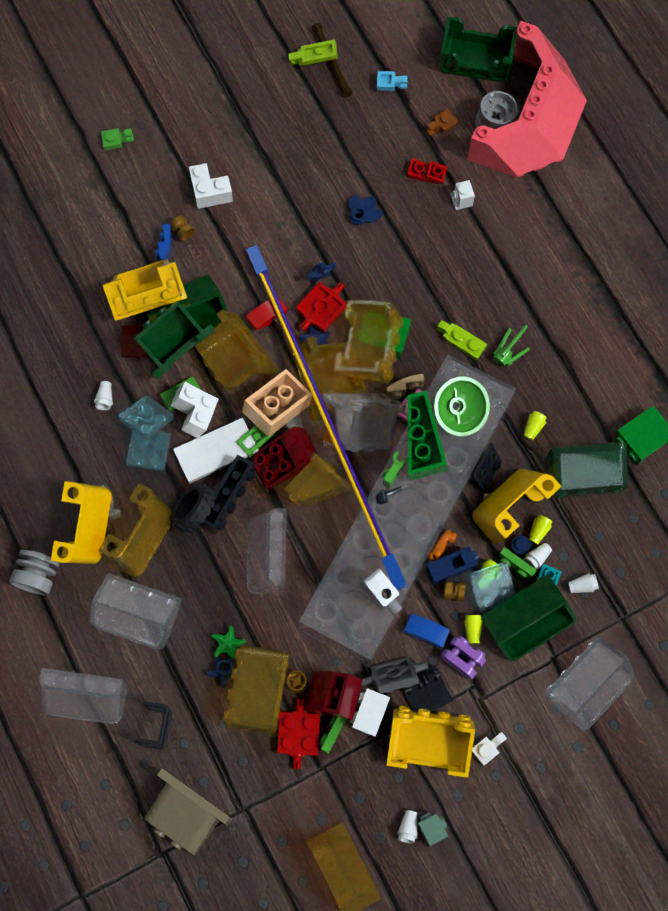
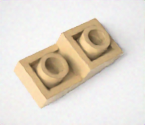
(399, 388)

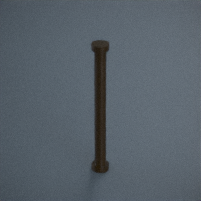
(346, 91)

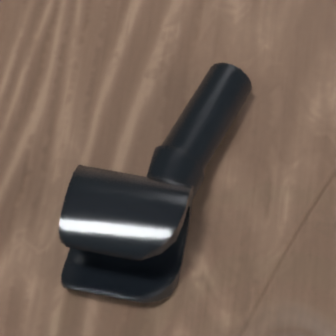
(381, 496)

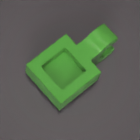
(113, 138)
(391, 474)

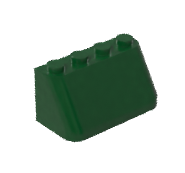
(202, 302)
(529, 618)

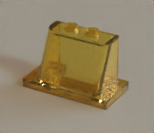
(234, 352)
(321, 363)
(317, 483)
(343, 869)

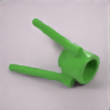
(503, 356)

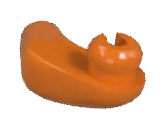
(440, 546)

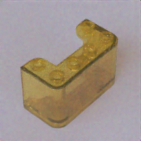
(256, 690)

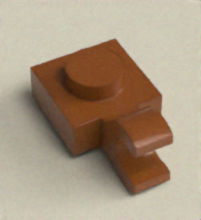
(444, 122)

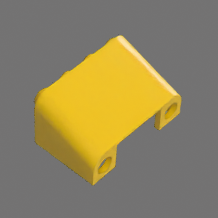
(493, 508)
(91, 524)
(431, 740)

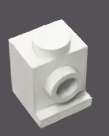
(462, 195)

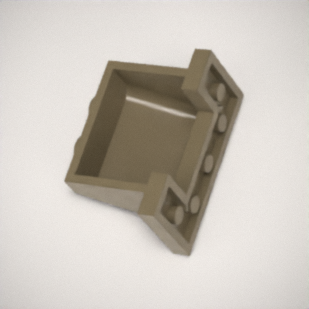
(183, 815)

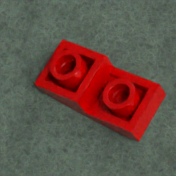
(426, 172)
(263, 315)

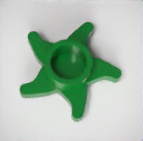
(227, 643)

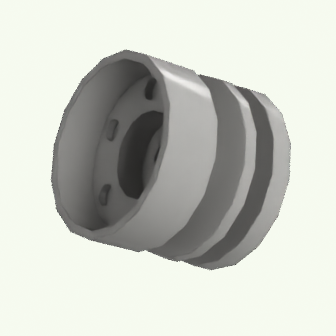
(496, 110)
(35, 569)

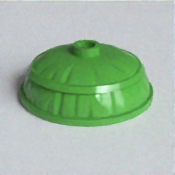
(471, 409)

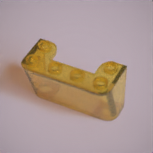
(370, 341)
(145, 538)

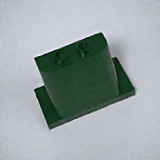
(170, 336)

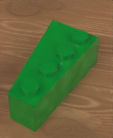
(424, 444)

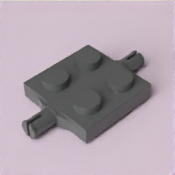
(394, 675)

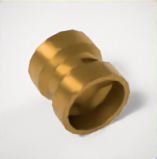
(183, 229)
(459, 591)
(294, 679)

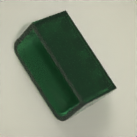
(589, 469)

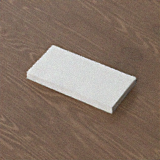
(213, 450)

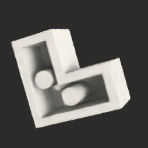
(209, 191)
(198, 407)
(370, 712)

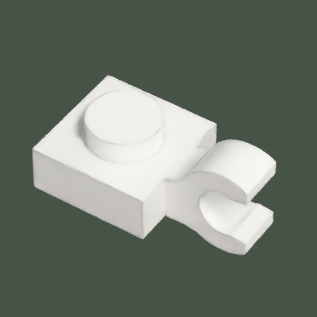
(486, 749)

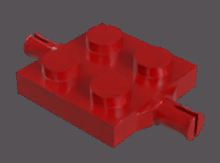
(321, 306)
(298, 734)

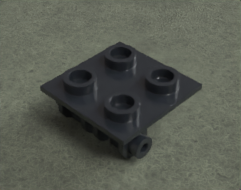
(486, 469)
(429, 692)

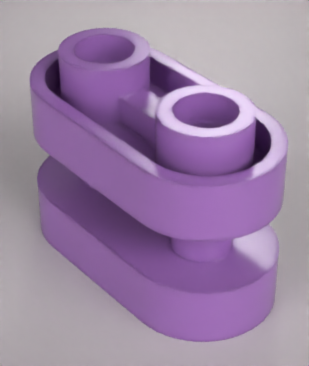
(461, 646)

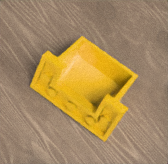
(144, 289)

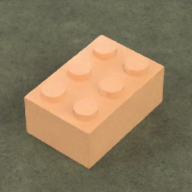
(277, 403)

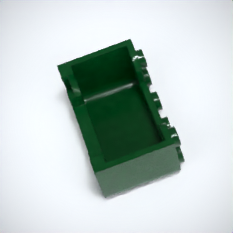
(477, 53)

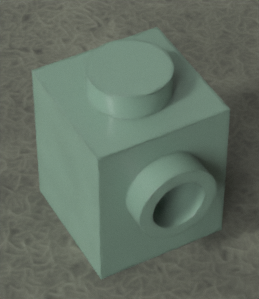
(432, 828)

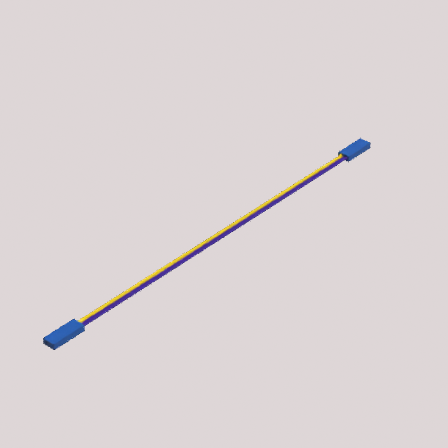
(389, 561)

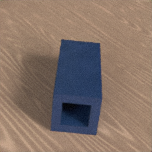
(452, 565)

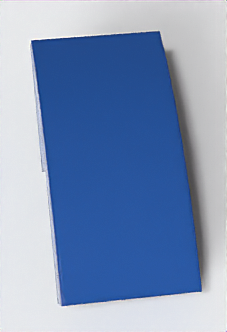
(164, 247)
(426, 630)

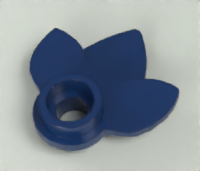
(365, 208)

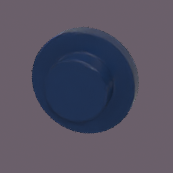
(520, 545)

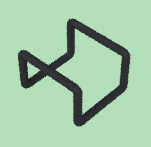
(163, 735)

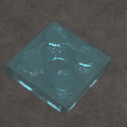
(146, 417)
(150, 452)
(492, 586)

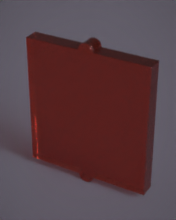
(130, 347)

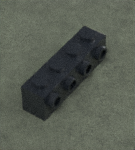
(227, 493)

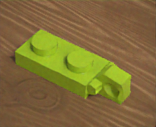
(314, 53)
(462, 340)

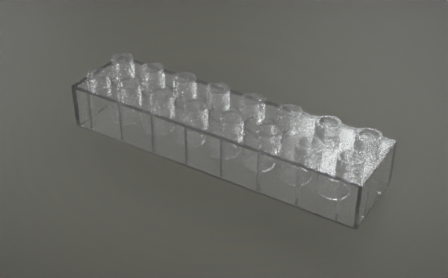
(410, 525)

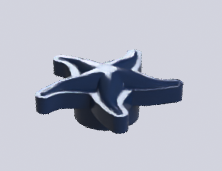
(320, 271)
(320, 337)
(222, 670)

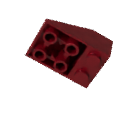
(284, 457)
(333, 694)

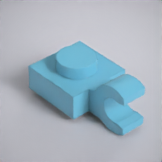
(387, 81)

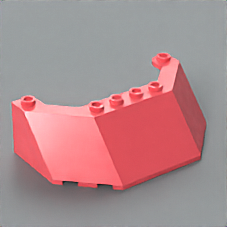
(546, 118)

